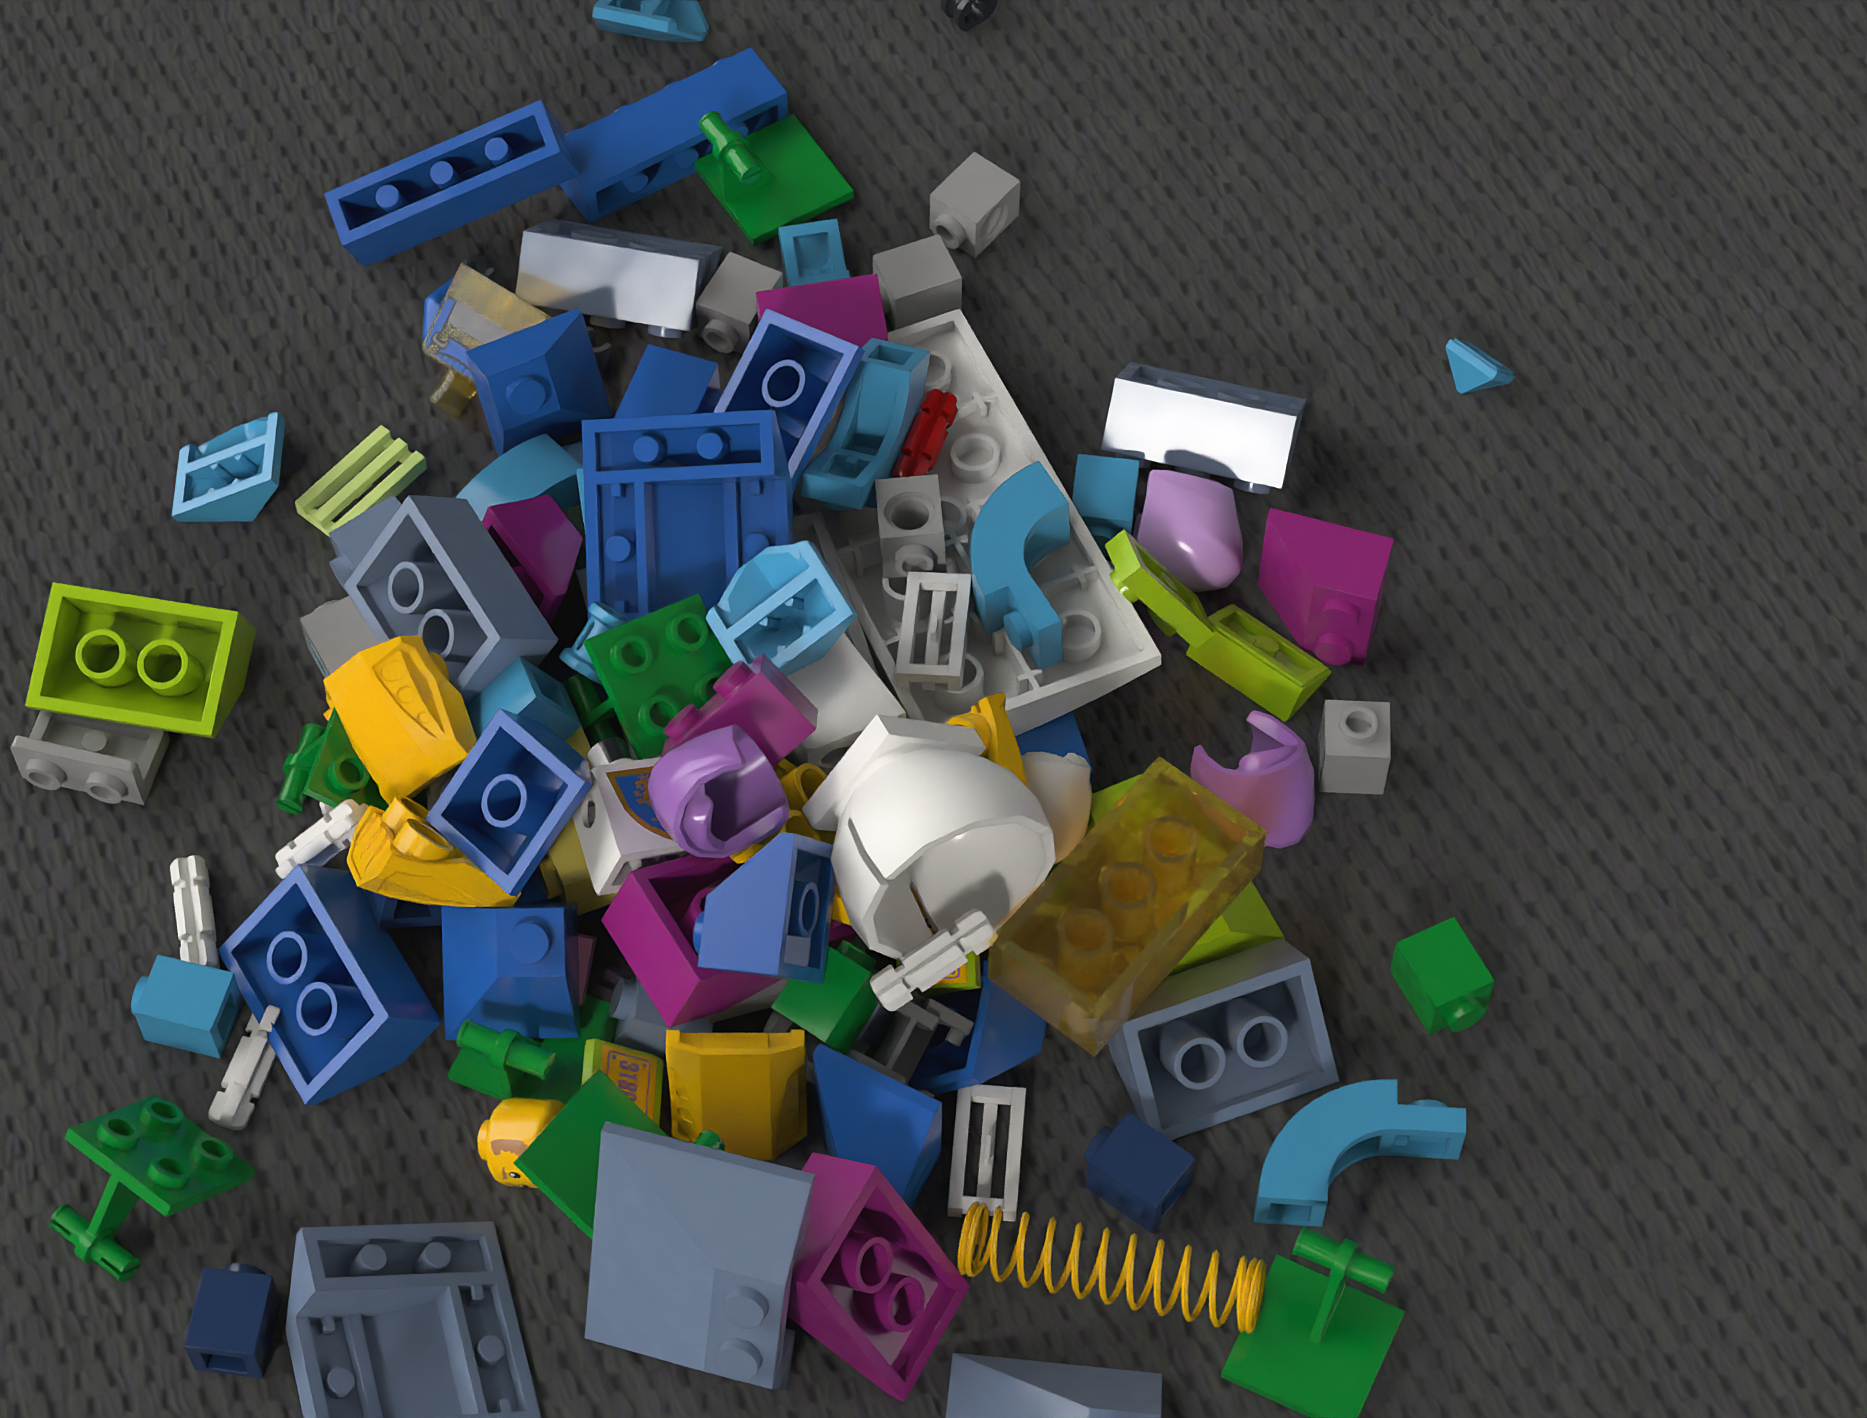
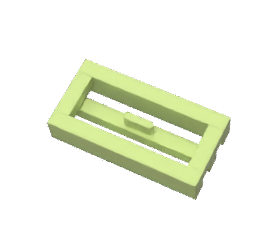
(348, 467)

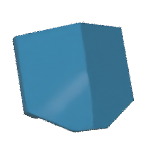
(653, 19)
(230, 473)
(782, 607)

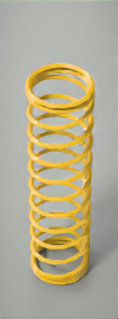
(1246, 1286)

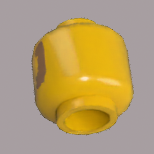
(508, 1134)

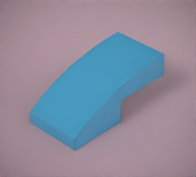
(812, 252)

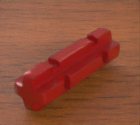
(926, 435)

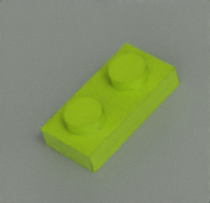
(1168, 600)

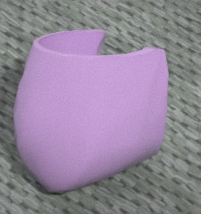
(1191, 529)

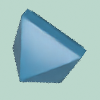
(1475, 368)

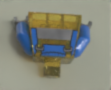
(469, 314)

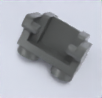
(910, 1035)

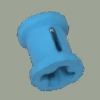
(601, 620)

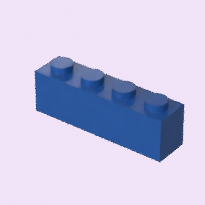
(660, 137)
(451, 184)

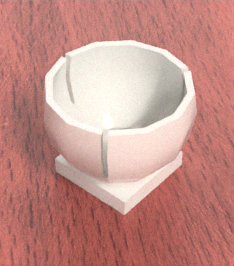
(932, 818)

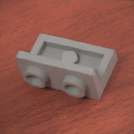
(91, 756)

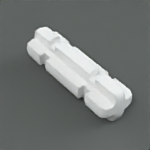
(323, 839)
(194, 911)
(932, 960)
(246, 1074)

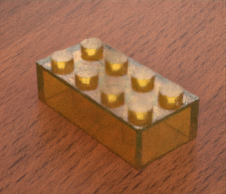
(1126, 905)

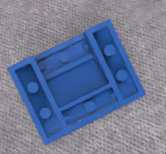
(680, 505)

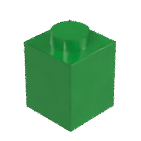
(1442, 977)
(839, 1005)

